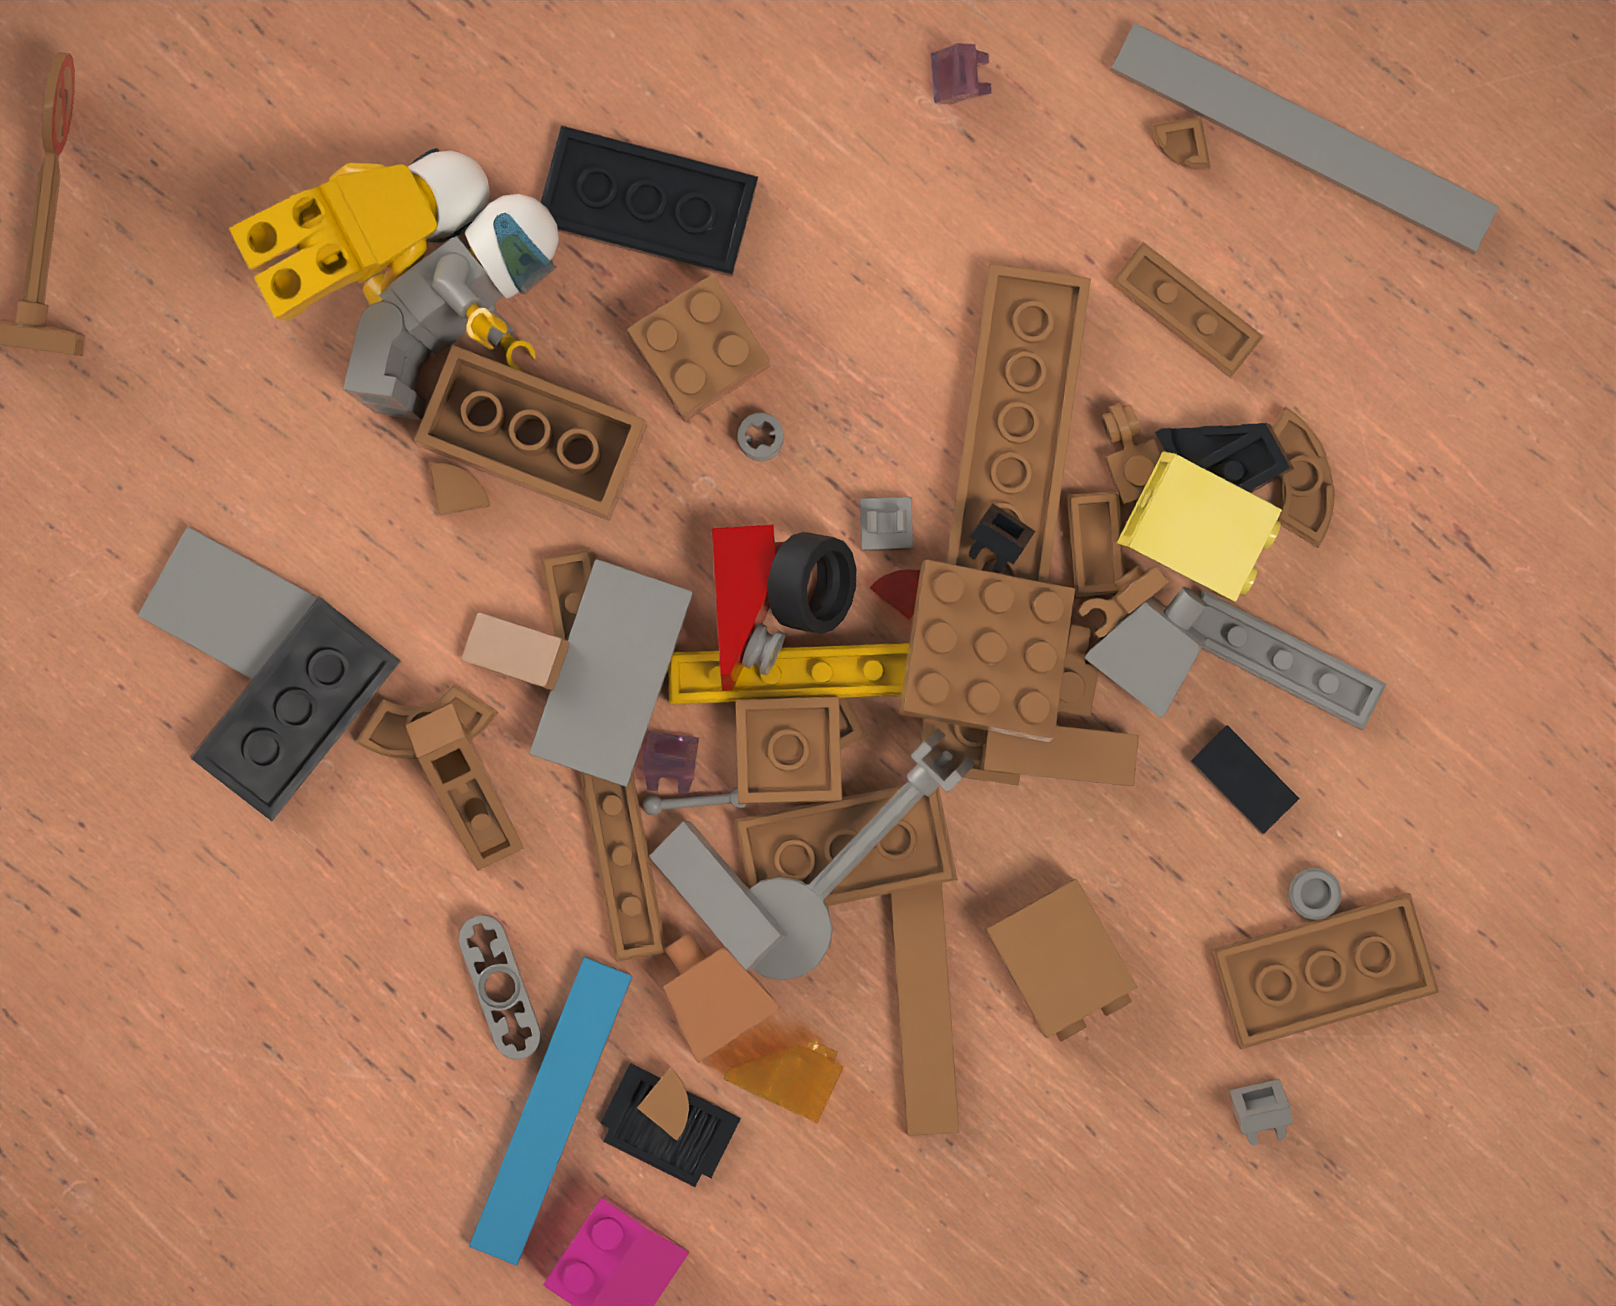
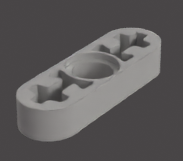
(479, 980)

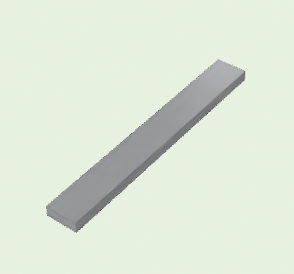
(1304, 138)

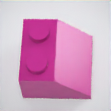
(615, 1261)

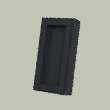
(1244, 780)

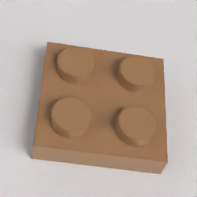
(788, 750)

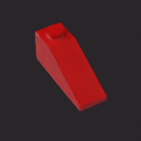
(741, 587)

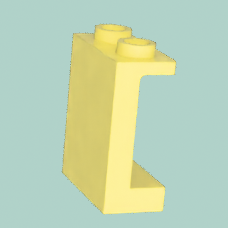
(1201, 526)

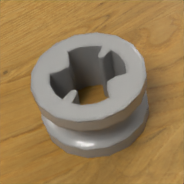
(757, 421)
(763, 649)

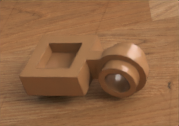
(1134, 463)

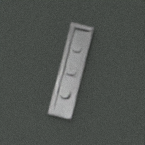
(1287, 662)

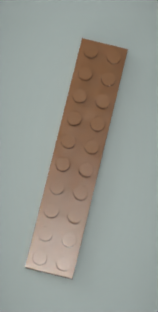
(1016, 437)

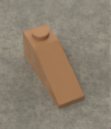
(463, 786)

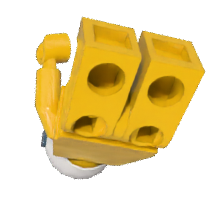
(358, 227)

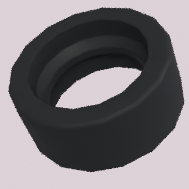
(791, 576)

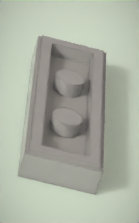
(718, 895)

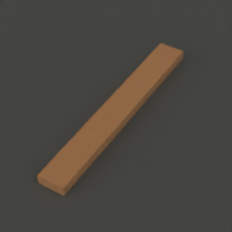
(611, 807)

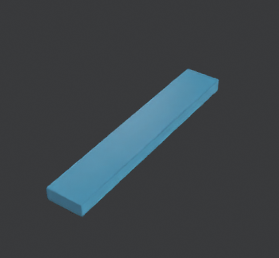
(550, 1111)

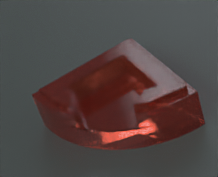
(898, 590)

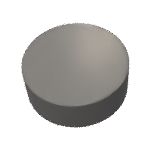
(1314, 893)

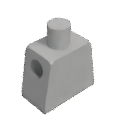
(1152, 649)

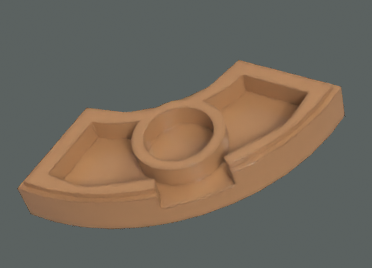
(1309, 487)
(387, 729)

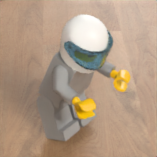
(446, 297)

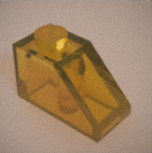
(791, 1077)

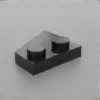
(1237, 453)

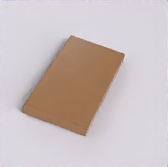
(807, 838)
(1325, 971)

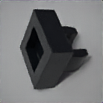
(1001, 535)

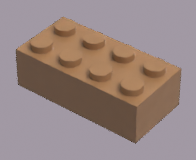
(531, 432)

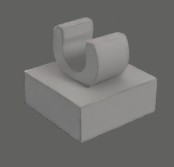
(886, 524)
(1261, 1108)

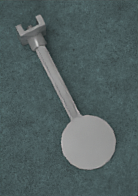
(802, 906)

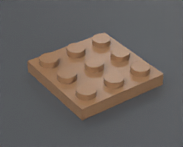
(987, 651)

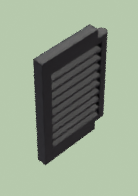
(634, 1133)

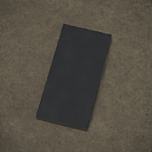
(648, 201)
(295, 708)

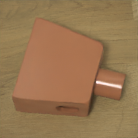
(714, 997)

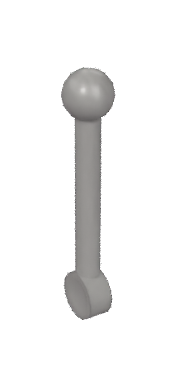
(653, 804)

